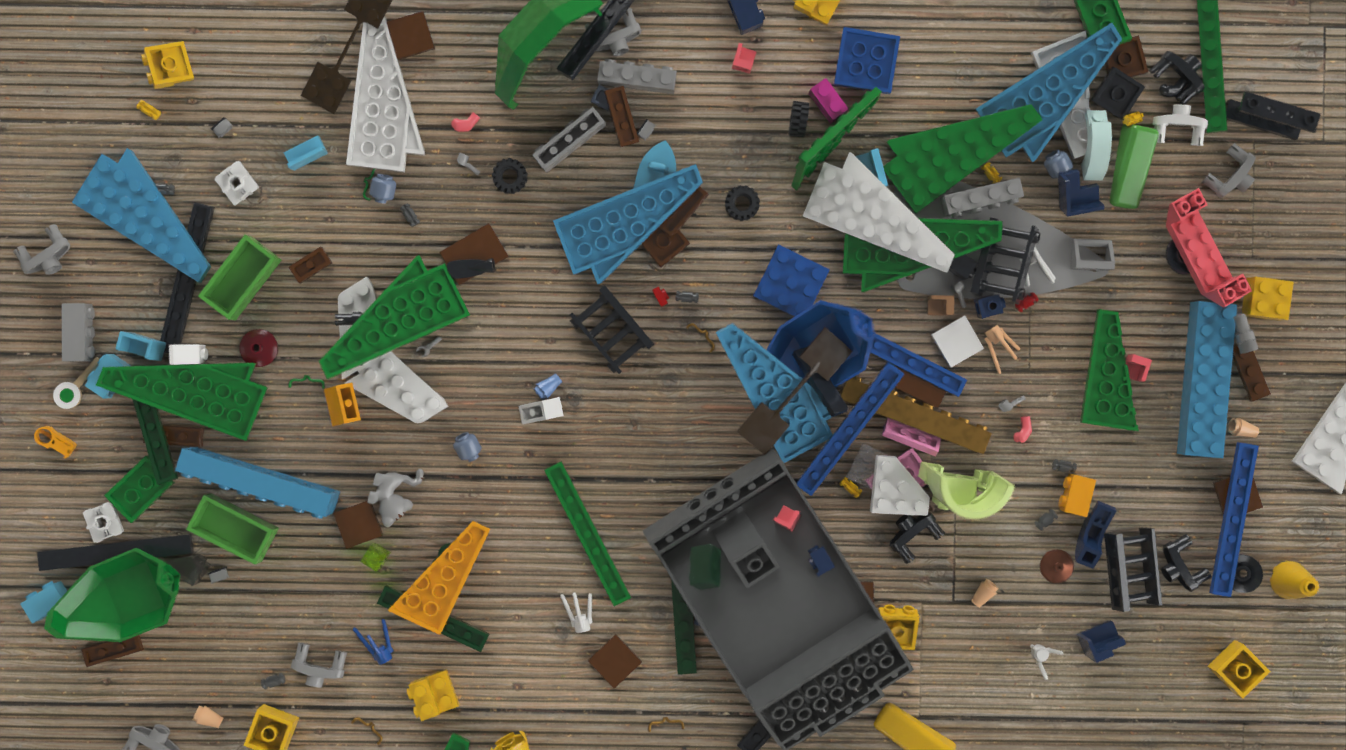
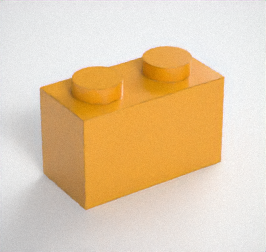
(342, 404)
(1077, 495)

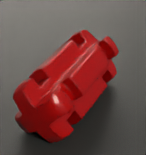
(1027, 302)

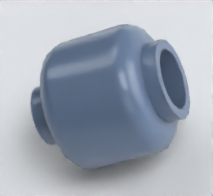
(1057, 162)
(382, 188)
(467, 446)

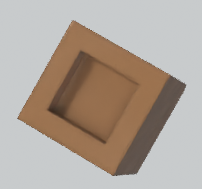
(940, 305)

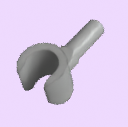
(462, 160)
(957, 287)
(427, 347)
(1005, 405)

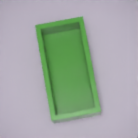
(240, 277)
(232, 528)

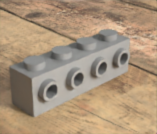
(637, 77)
(569, 140)
(985, 196)

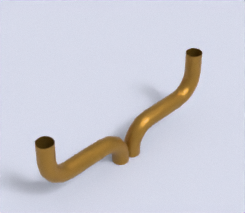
(706, 335)
(661, 722)
(372, 727)

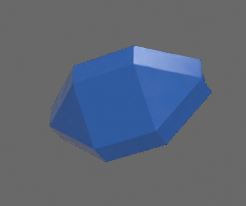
(846, 323)

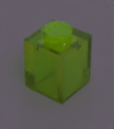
(375, 557)

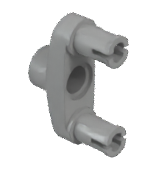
(618, 40)
(1239, 179)
(47, 259)
(1243, 334)
(316, 673)
(152, 738)

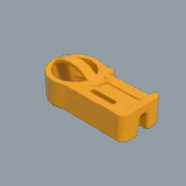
(58, 441)

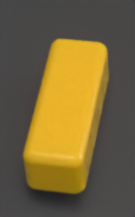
(908, 731)

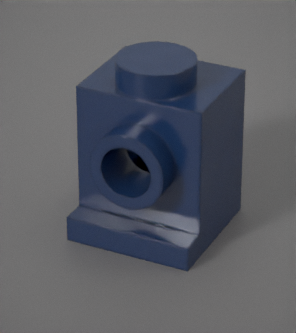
(983, 309)
(820, 560)

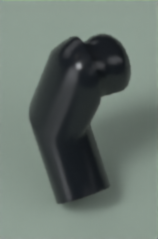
(1173, 90)

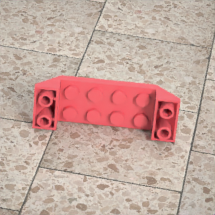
(1201, 252)

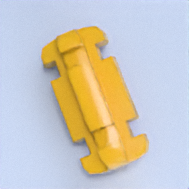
(148, 110)
(1133, 118)
(991, 173)
(850, 487)

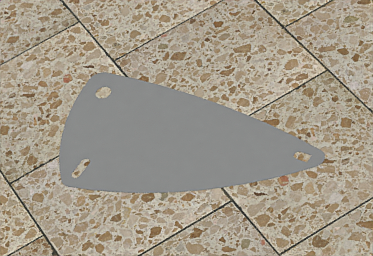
(1053, 248)

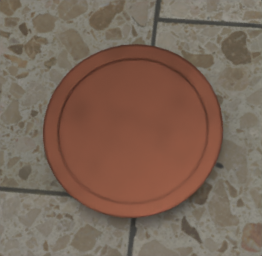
(1056, 566)

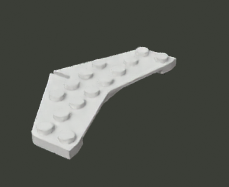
(387, 377)

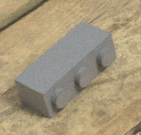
(77, 332)

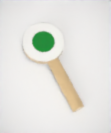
(68, 394)

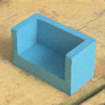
(141, 345)

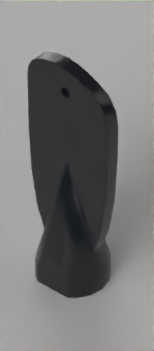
(470, 267)

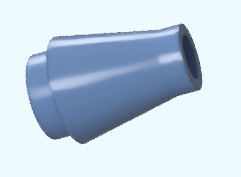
(547, 387)

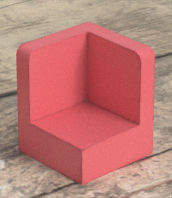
(743, 59)
(1138, 367)
(787, 518)

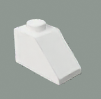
(187, 354)
(541, 410)

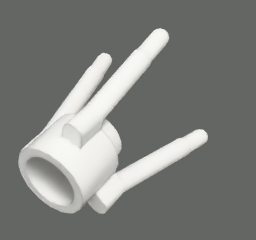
(1037, 258)
(580, 622)
(1041, 654)

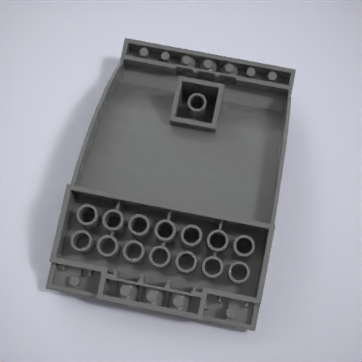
(792, 640)

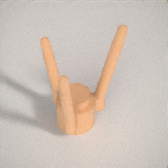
(997, 335)

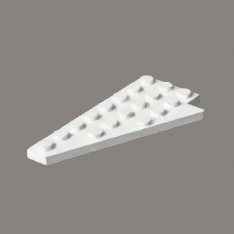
(382, 114)
(865, 208)

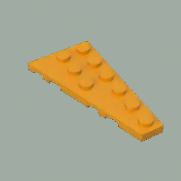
(435, 592)

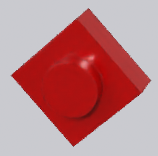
(661, 296)

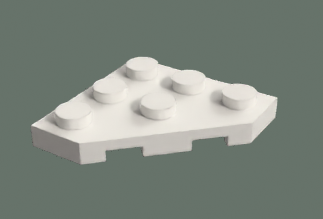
(896, 490)

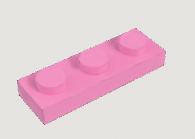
(911, 437)

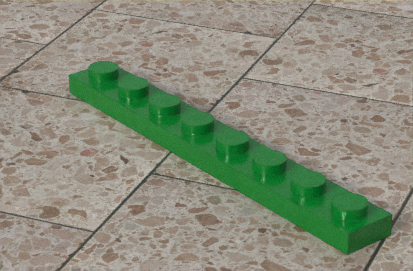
(1212, 65)
(587, 533)

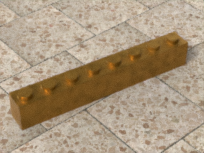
(923, 417)

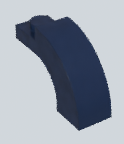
(1091, 534)

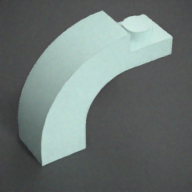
(1098, 145)

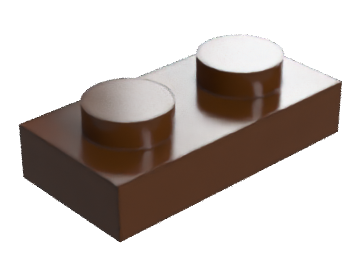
(310, 265)

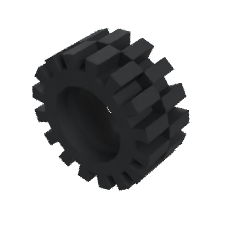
(798, 119)
(501, 168)
(734, 194)

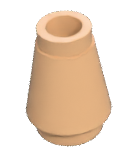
(1242, 428)
(984, 593)
(207, 717)

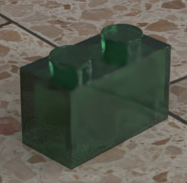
(705, 567)

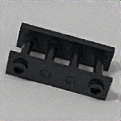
(1271, 116)
(986, 266)
(618, 312)
(1117, 569)

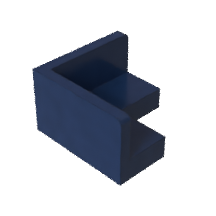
(1076, 198)
(1100, 641)

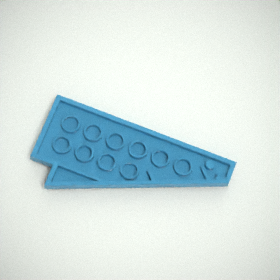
(1054, 89)
(133, 206)
(614, 228)
(771, 383)

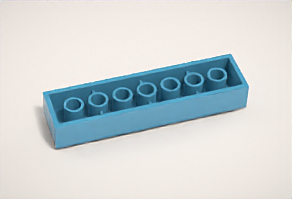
(1206, 379)
(257, 481)

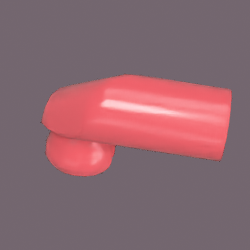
(465, 125)
(1025, 432)

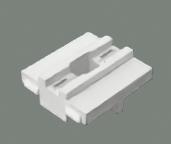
(234, 193)
(94, 524)

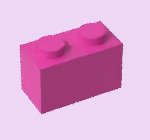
(828, 100)

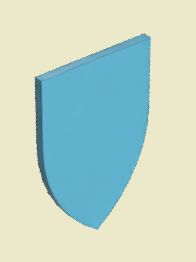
(656, 164)

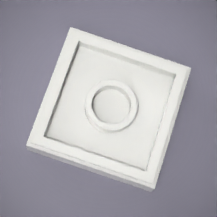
(957, 341)

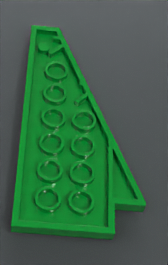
(943, 156)
(884, 266)
(406, 311)
(207, 394)

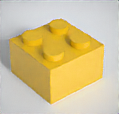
(1268, 299)
(1239, 669)
(271, 729)

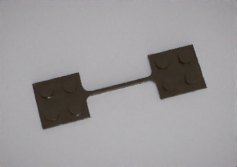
(326, 85)
(824, 357)

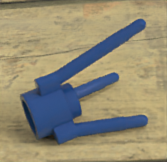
(379, 653)

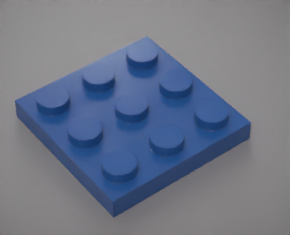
(866, 60)
(791, 281)

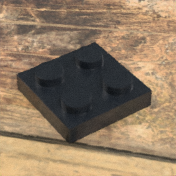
(1117, 93)

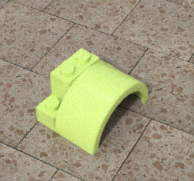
(960, 491)

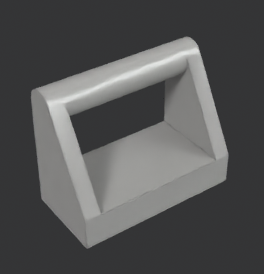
(1076, 263)

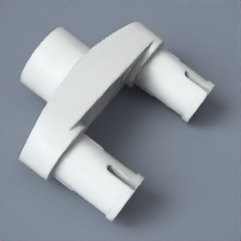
(1182, 117)

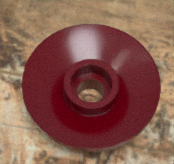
(267, 344)

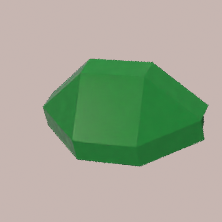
(529, 35)
(116, 599)

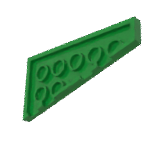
(832, 137)
(1108, 382)

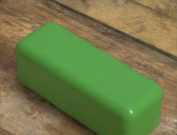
(1132, 165)

